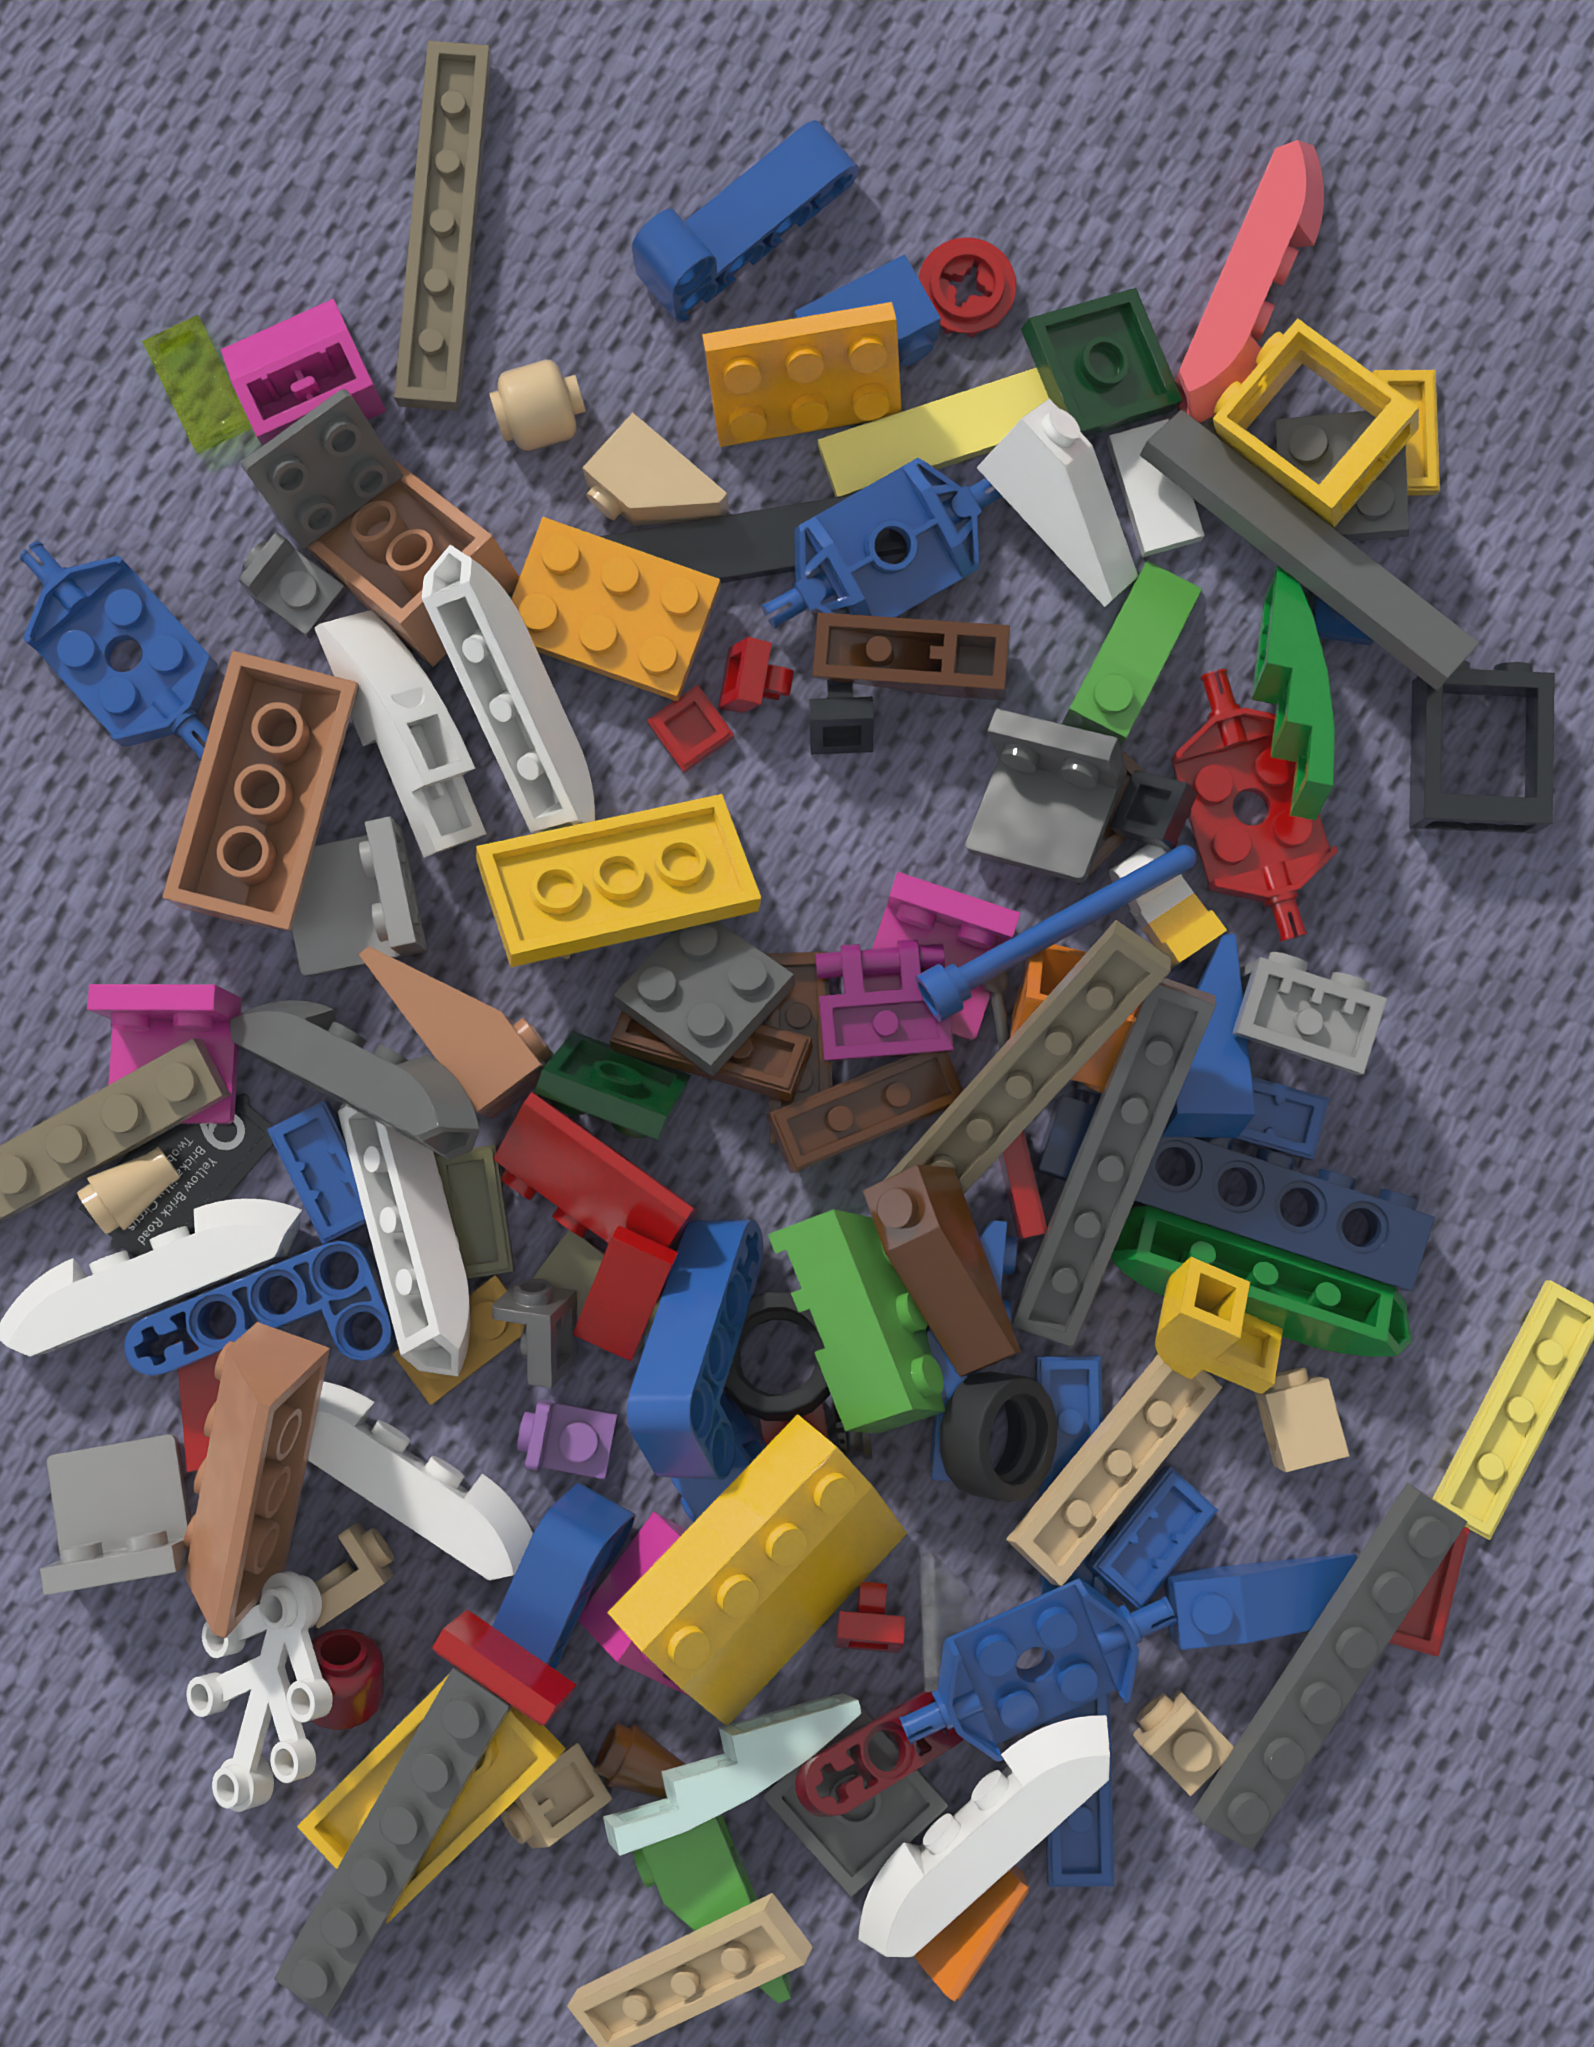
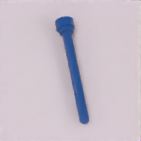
(950, 986)

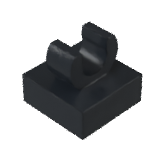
(841, 721)
(1154, 809)

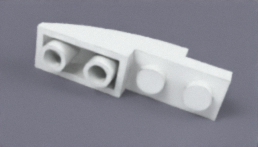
(410, 726)

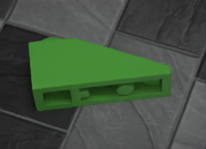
(1133, 653)
(703, 1881)

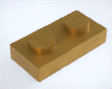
(486, 1341)

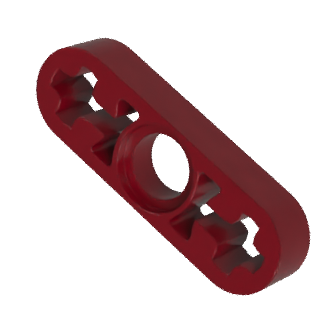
(852, 1791)

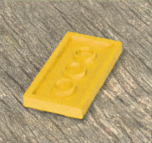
(617, 879)
(510, 1765)

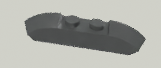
(405, 1095)

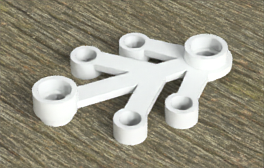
(286, 1612)

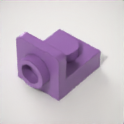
(568, 1438)

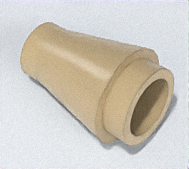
(126, 1190)

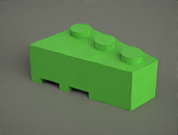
(869, 1324)

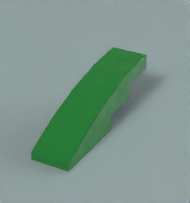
(1296, 679)

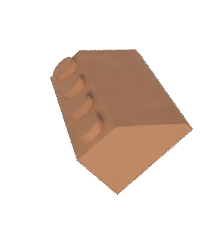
(260, 792)
(252, 1470)

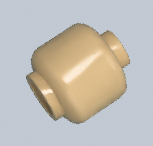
(537, 405)

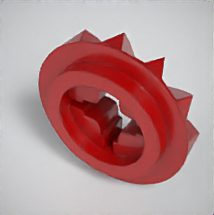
(994, 278)

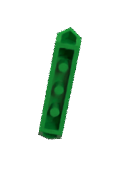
(1301, 1295)

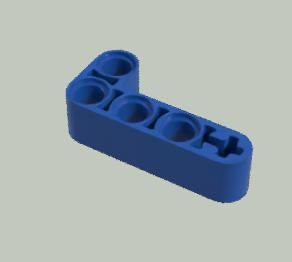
(743, 222)
(252, 1304)
(690, 1351)
(559, 1571)

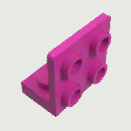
(947, 917)
(160, 1017)

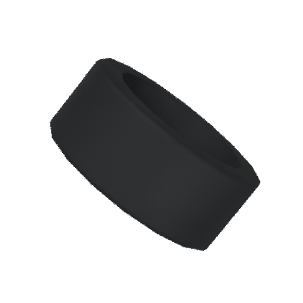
(776, 1406)
(967, 1432)

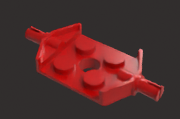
(1240, 859)

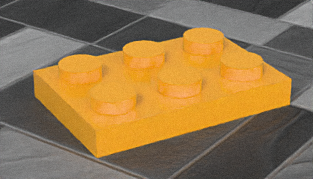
(804, 374)
(613, 608)

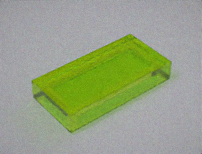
(197, 384)

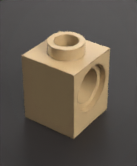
(1301, 1421)

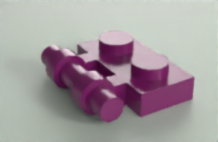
(880, 1021)

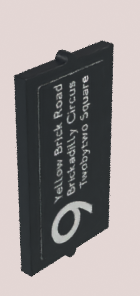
(210, 1164)

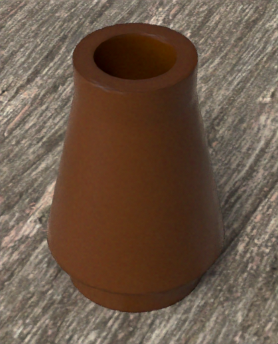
(634, 1761)

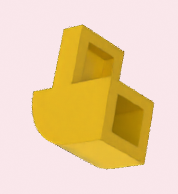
(1208, 1328)

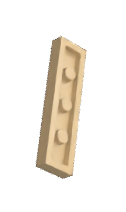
(1110, 1469)
(691, 1975)

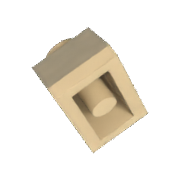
(649, 480)

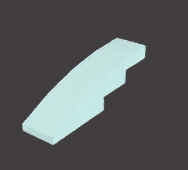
(754, 1758)

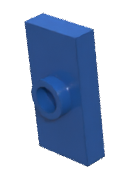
(1285, 1119)
(320, 1170)
(1152, 1538)

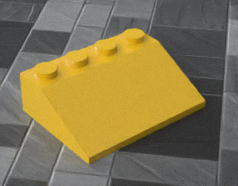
(759, 1571)

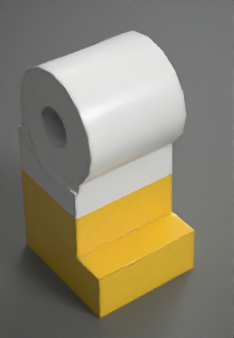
(1170, 913)

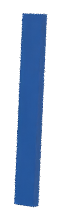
(1082, 1845)

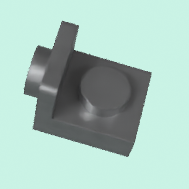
(290, 584)
(548, 1329)

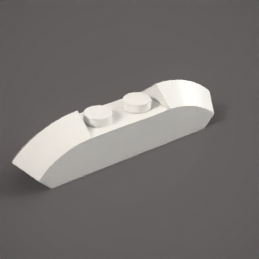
(509, 693)
(411, 1243)
(70, 1305)
(473, 1526)
(968, 1852)

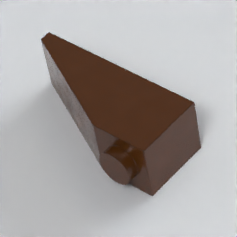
(914, 655)
(943, 1264)

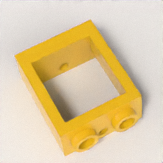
(1277, 361)

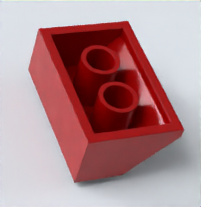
(586, 1178)

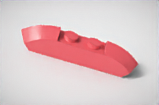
(1280, 218)

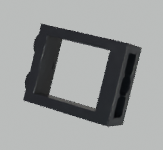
(1479, 812)

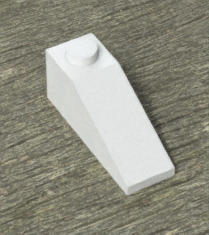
(1060, 491)

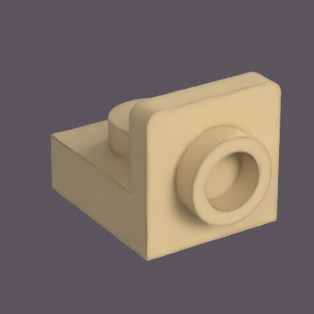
(345, 1586)
(1181, 1740)
(556, 1800)

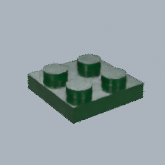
(1102, 362)
(613, 1086)

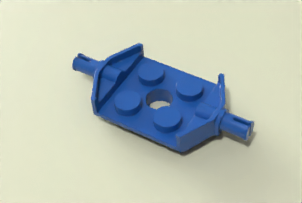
(838, 557)
(82, 620)
(1086, 1657)

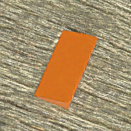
(965, 1943)

